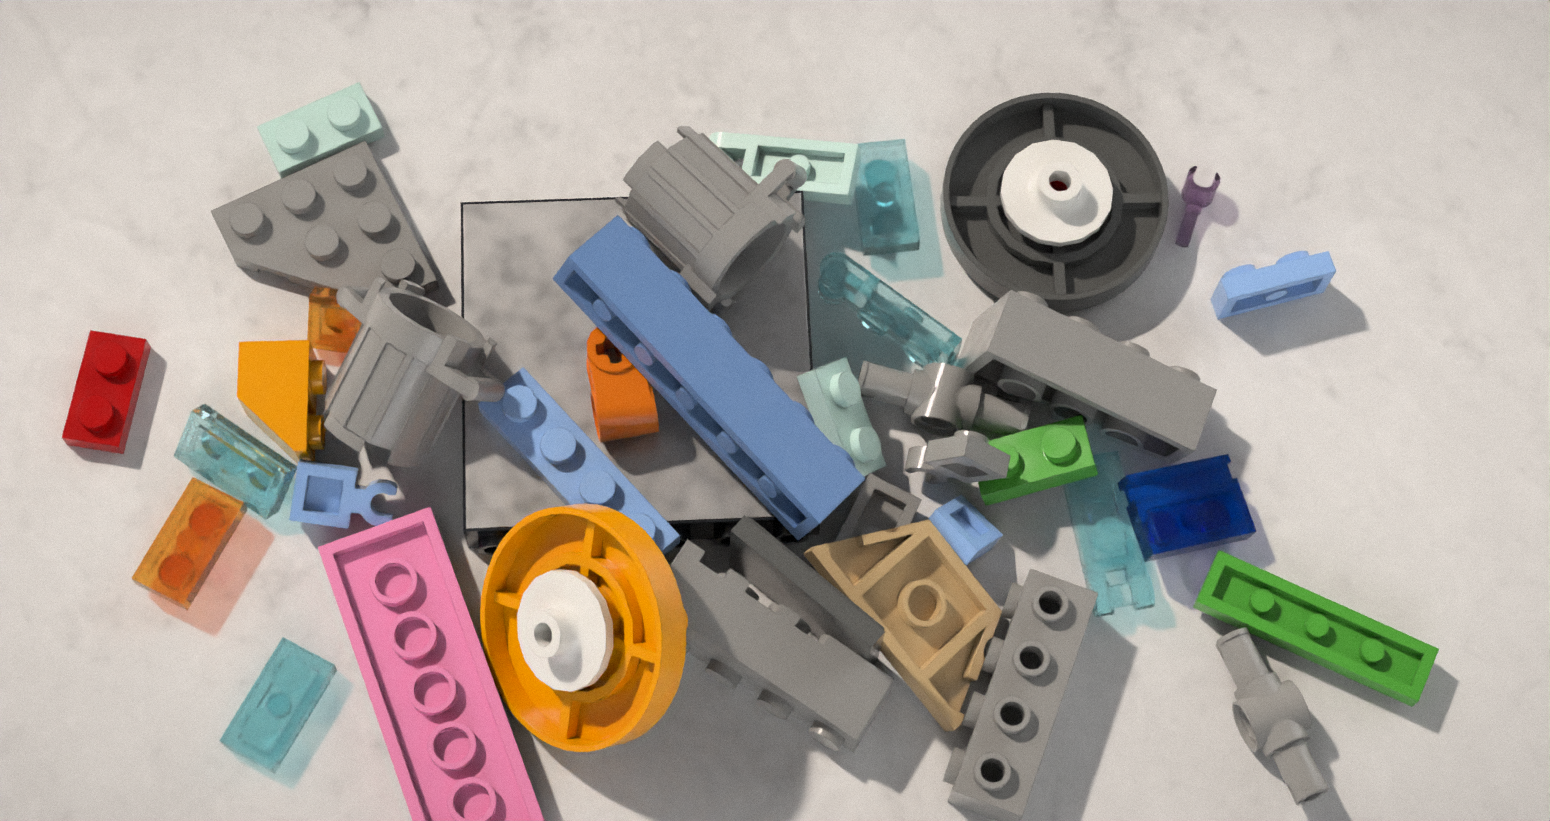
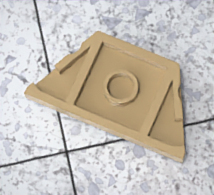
(926, 602)

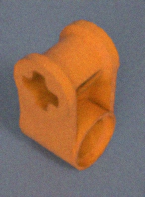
(619, 393)

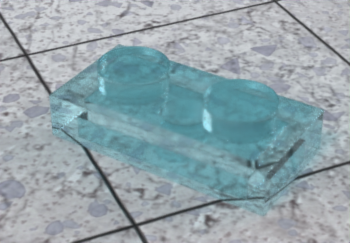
(885, 199)
(235, 461)
(278, 705)

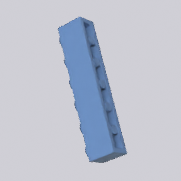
(708, 377)

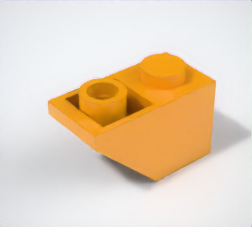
(280, 392)

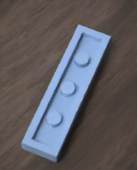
(568, 457)

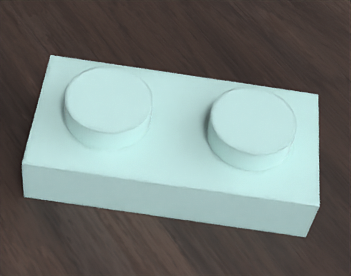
(320, 130)
(840, 414)

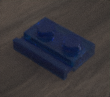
(1186, 508)

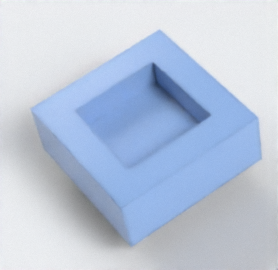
(965, 529)

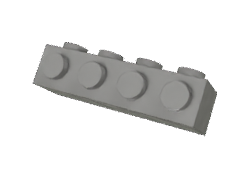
(1022, 697)

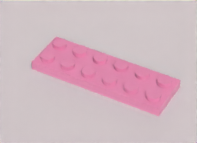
(428, 674)

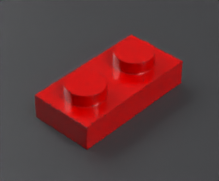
(106, 392)

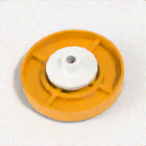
(583, 627)

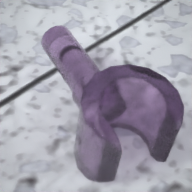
(1195, 199)

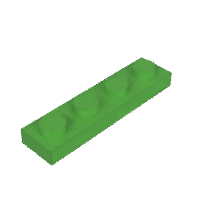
(1316, 628)

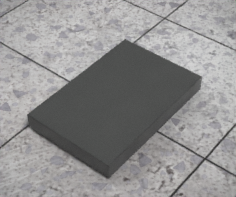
(798, 586)

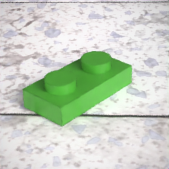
(1042, 460)

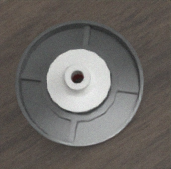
(1054, 200)

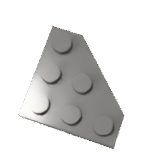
(326, 227)

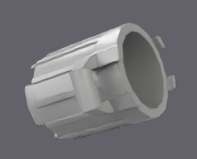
(711, 214)
(405, 371)

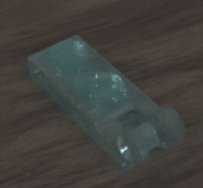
(886, 311)
(1107, 539)

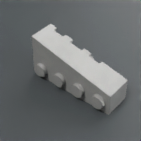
(1082, 372)
(775, 655)

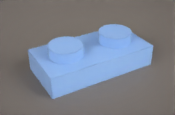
(1289, 279)

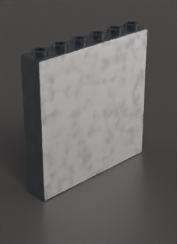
(510, 295)

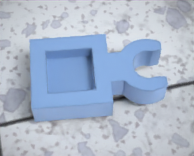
(329, 495)

